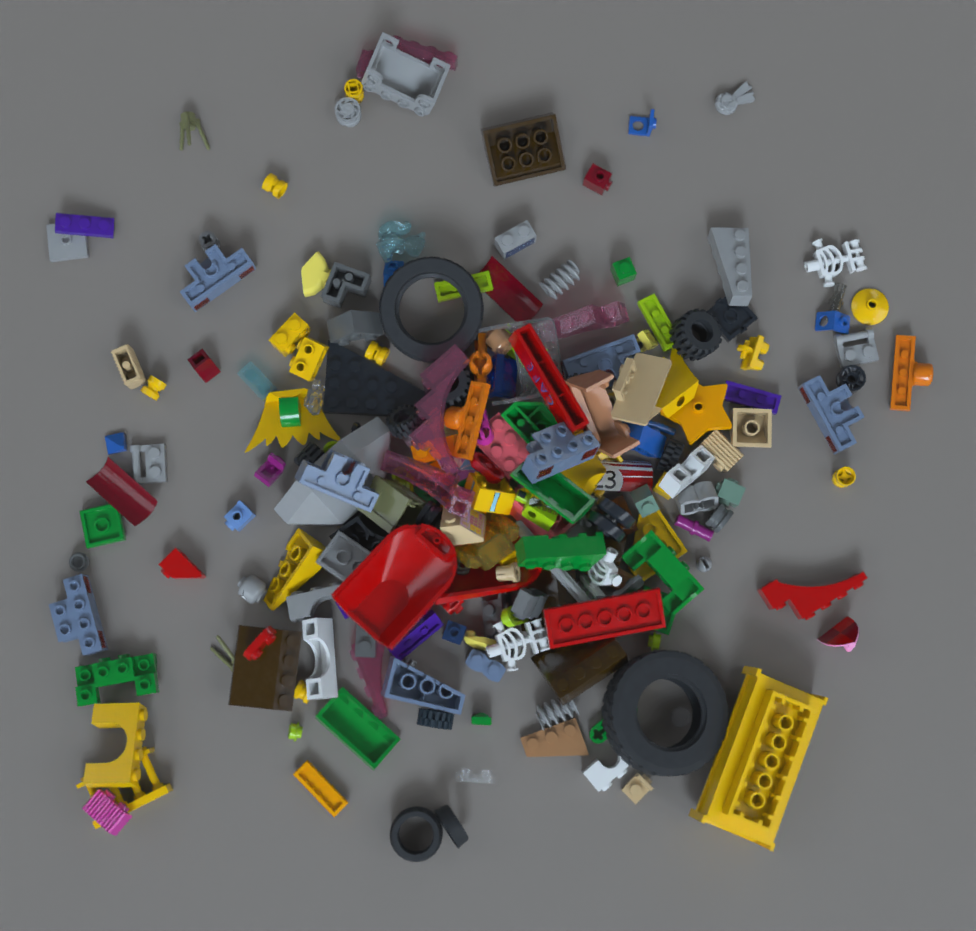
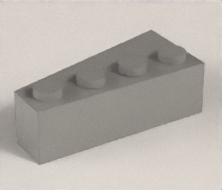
(732, 257)

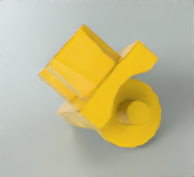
(750, 353)

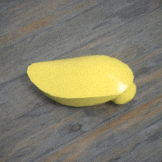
(477, 642)

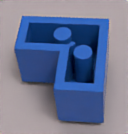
(650, 440)

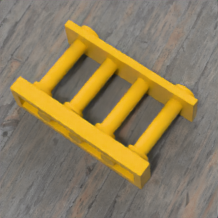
(140, 797)

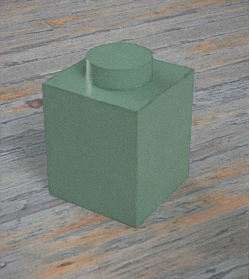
(644, 500)

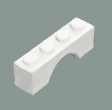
(320, 636)

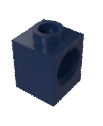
(454, 632)

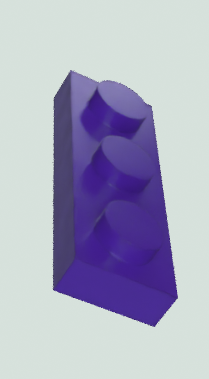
(84, 225)
(751, 397)
(417, 635)

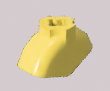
(314, 275)

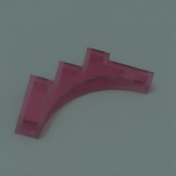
(431, 433)

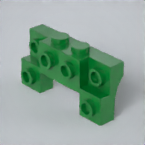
(667, 568)
(110, 672)

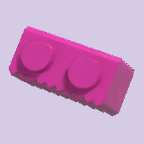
(107, 811)

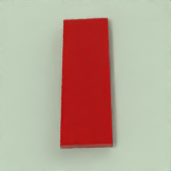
(604, 618)

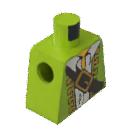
(536, 510)

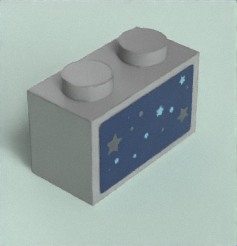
(515, 240)

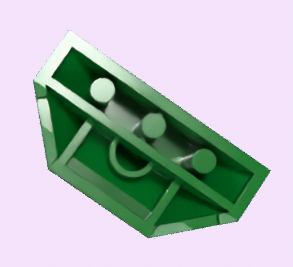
(528, 418)

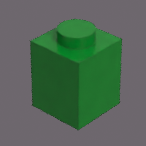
(623, 271)

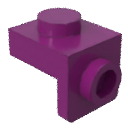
(271, 469)

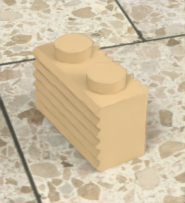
(128, 366)
(722, 450)

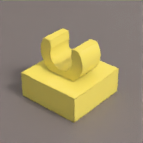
(647, 339)

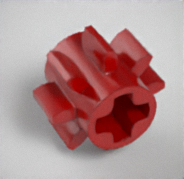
(452, 607)

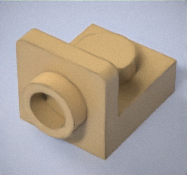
(637, 787)

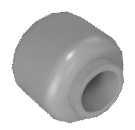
(252, 589)

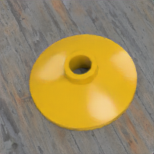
(863, 312)

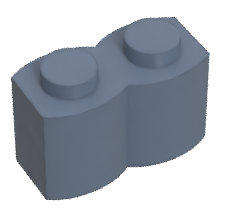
(490, 668)

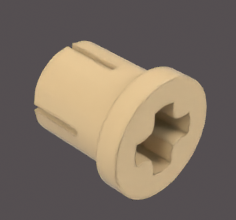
(508, 572)

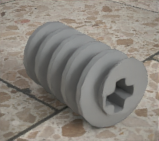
(560, 279)
(554, 712)

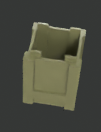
(395, 504)

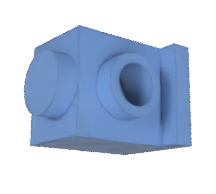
(246, 516)

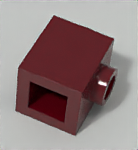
(598, 179)

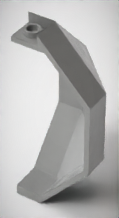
(314, 508)

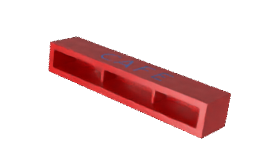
(548, 378)

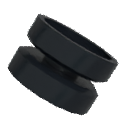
(610, 519)

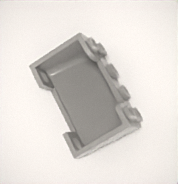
(403, 77)

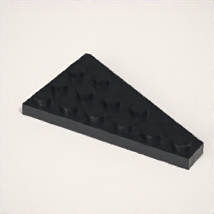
(363, 387)

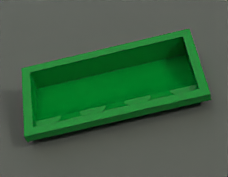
(558, 494)
(357, 728)

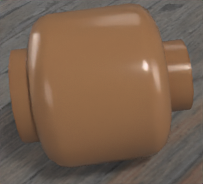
(498, 341)

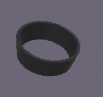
(452, 825)

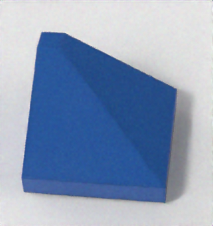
(116, 443)

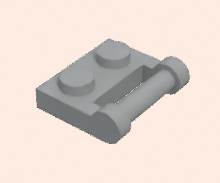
(856, 354)
(155, 463)

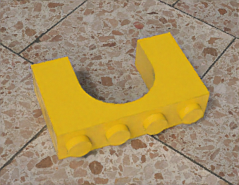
(125, 769)

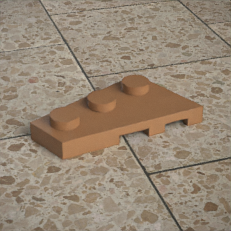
(558, 740)

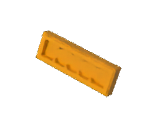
(320, 788)

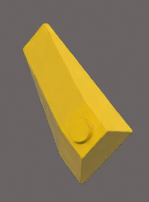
(295, 569)

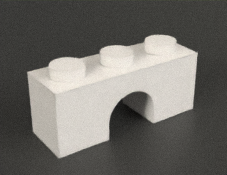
(683, 475)
(601, 776)

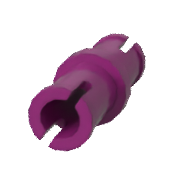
(694, 527)

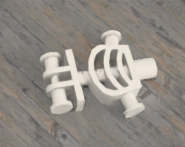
(824, 258)
(603, 574)
(502, 643)

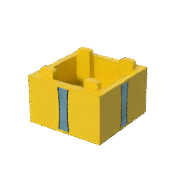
(489, 496)

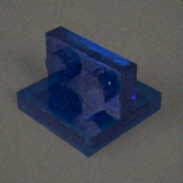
(502, 377)

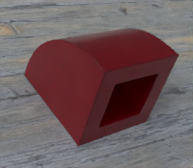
(204, 365)

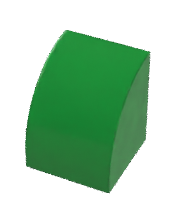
(290, 411)

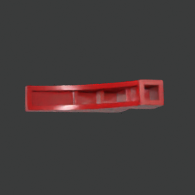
(806, 599)

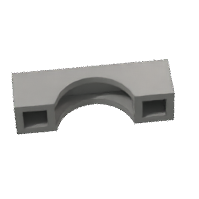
(303, 605)

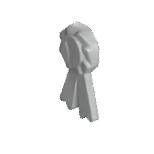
(727, 103)

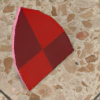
(842, 634)

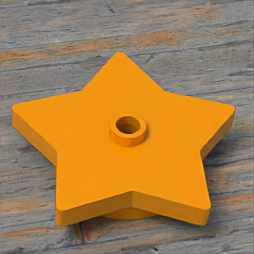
(708, 418)

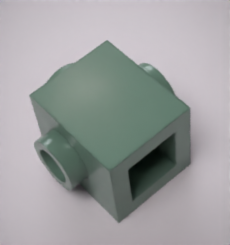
(729, 492)

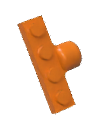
(480, 360)
(907, 373)
(468, 419)

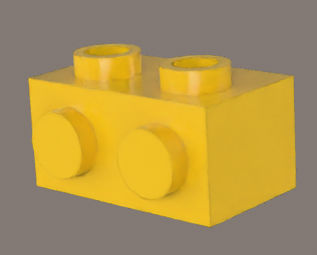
(289, 335)
(308, 358)

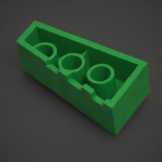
(560, 552)

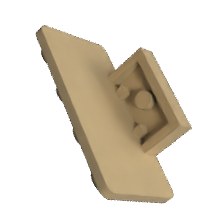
(639, 388)

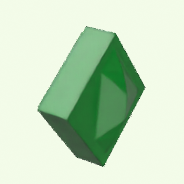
(481, 719)

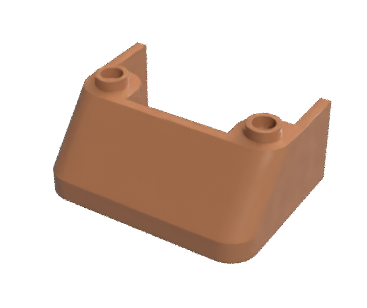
(594, 401)

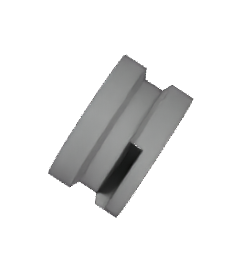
(348, 112)

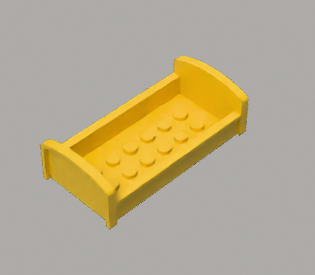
(759, 758)

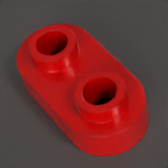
(487, 468)
(265, 638)

